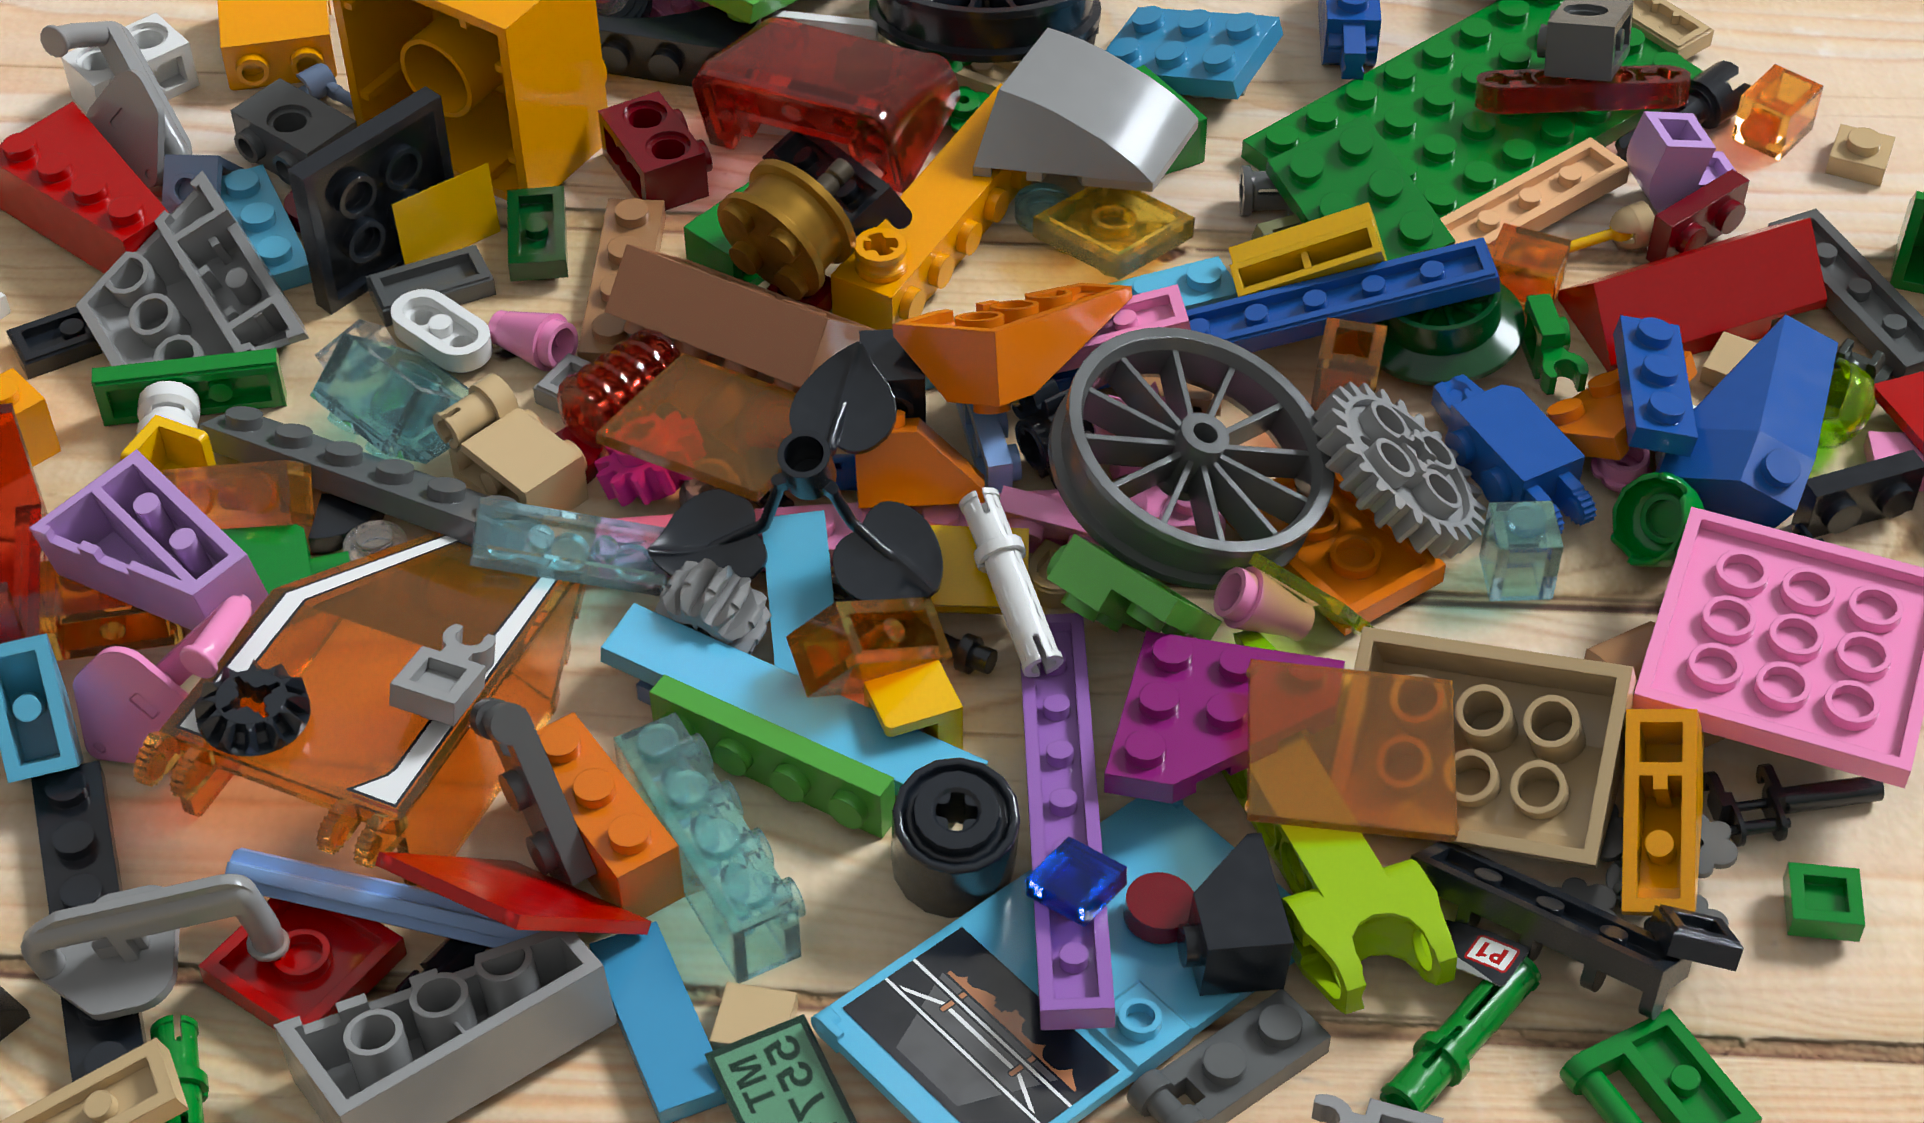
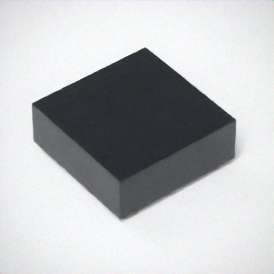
(1695, 937)

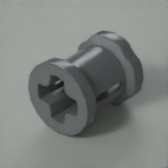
(1251, 200)

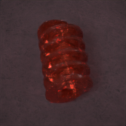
(611, 382)

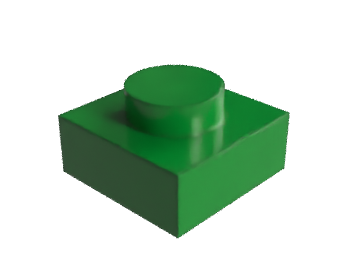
(1823, 902)

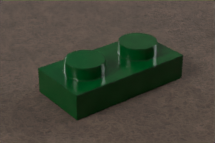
(537, 233)

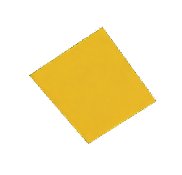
(447, 216)

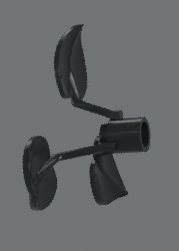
(838, 406)

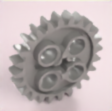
(1399, 470)

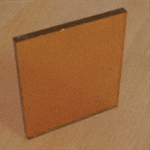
(706, 426)
(1351, 751)

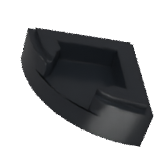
(334, 520)

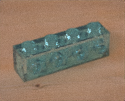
(723, 862)

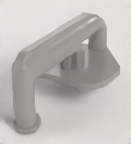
(133, 107)
(125, 946)

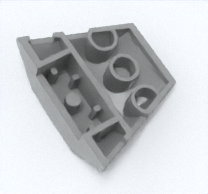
(1083, 117)
(190, 290)

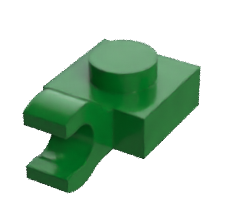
(1547, 345)

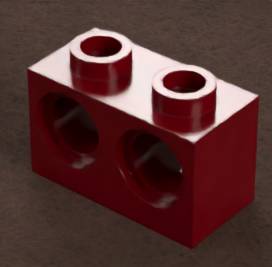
(655, 151)

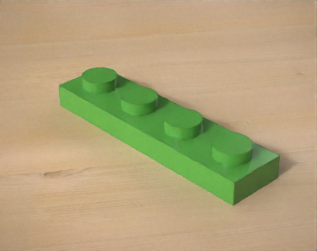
(780, 758)

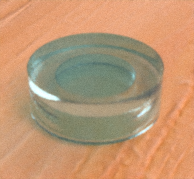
(1034, 200)

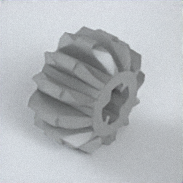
(716, 604)

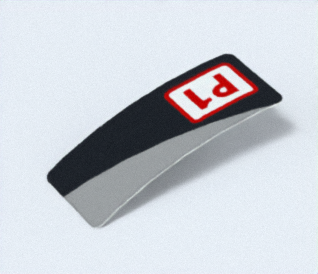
(1486, 953)

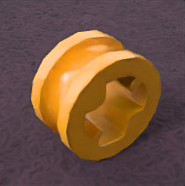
(883, 242)

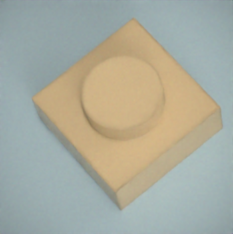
(1860, 154)

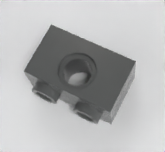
(1586, 39)
(285, 127)

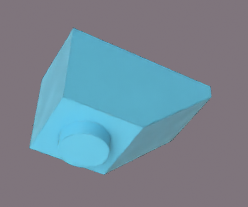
(35, 711)

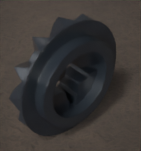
(240, 729)

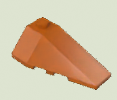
(1007, 345)

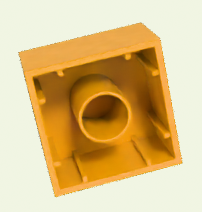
(511, 77)

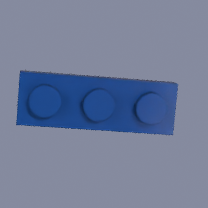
(1654, 386)

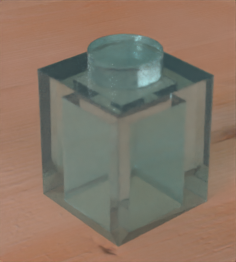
(1521, 550)

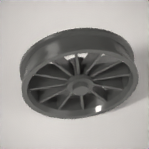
(1188, 455)

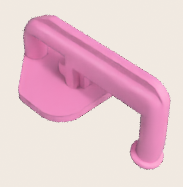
(127, 696)

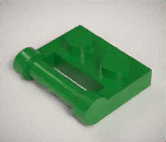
(1665, 1069)

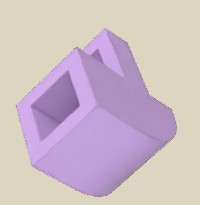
(1673, 157)

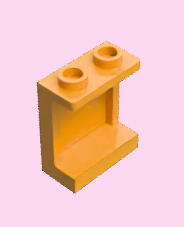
(273, 40)

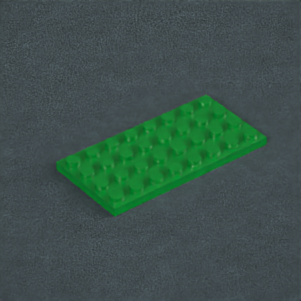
(1429, 114)

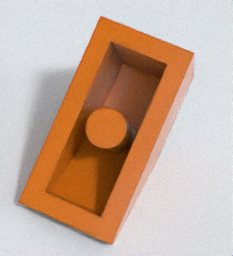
(915, 469)

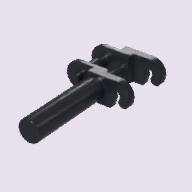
(1781, 800)

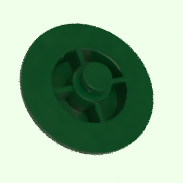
(1454, 339)

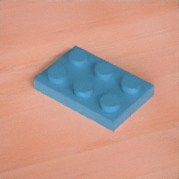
(1198, 48)

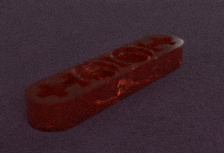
(1629, 90)

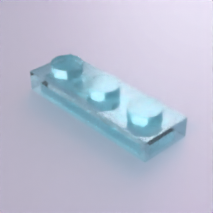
(566, 546)

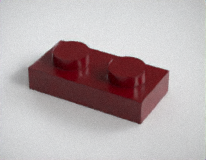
(1699, 217)

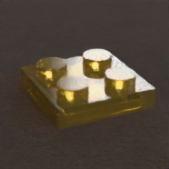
(1113, 229)

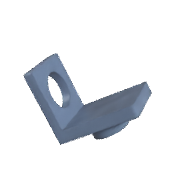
(182, 169)

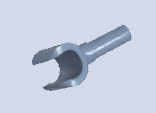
(321, 82)

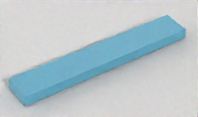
(654, 645)

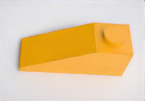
(1662, 809)

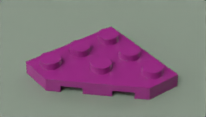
(1186, 715)

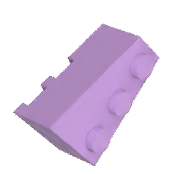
(147, 546)

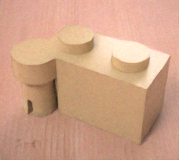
(510, 450)

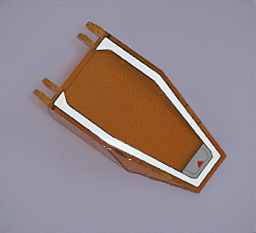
(348, 637)

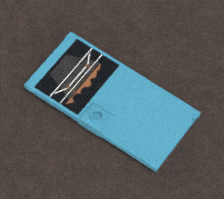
(959, 1016)

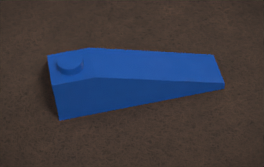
(1761, 427)

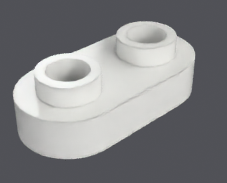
(441, 330)

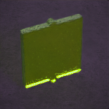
(1312, 595)

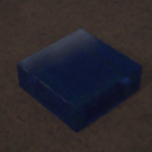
(1076, 881)

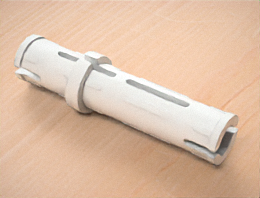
(1001, 557)

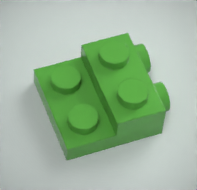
(1116, 593)

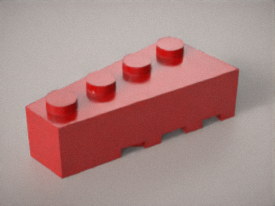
(76, 189)

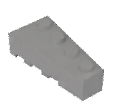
(450, 1034)

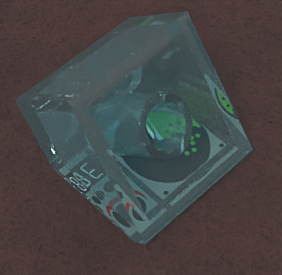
(387, 397)

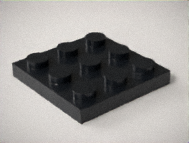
(349, 188)

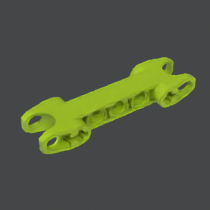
(1349, 903)

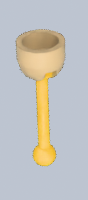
(1628, 229)

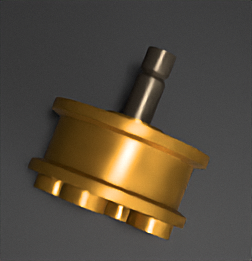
(789, 225)

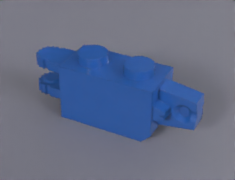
(1349, 34)
(1512, 448)

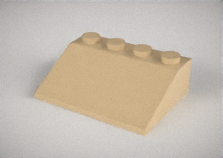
(1531, 740)

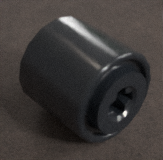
(947, 868)

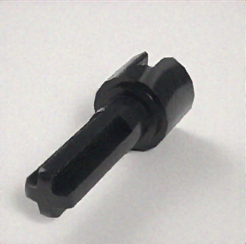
(1709, 100)

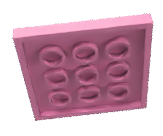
(1792, 646)

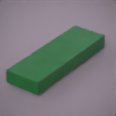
(218, 379)

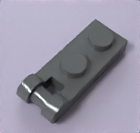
(533, 789)
(1234, 1065)

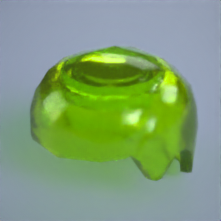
(1847, 406)

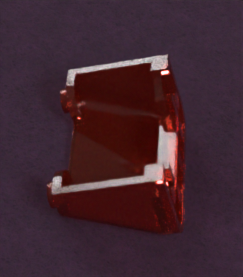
(833, 87)

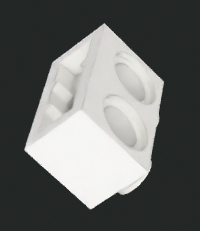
(161, 46)

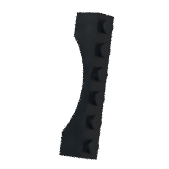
(667, 46)

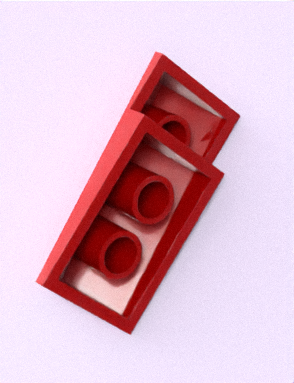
(1706, 290)

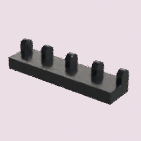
(863, 198)
(1553, 920)

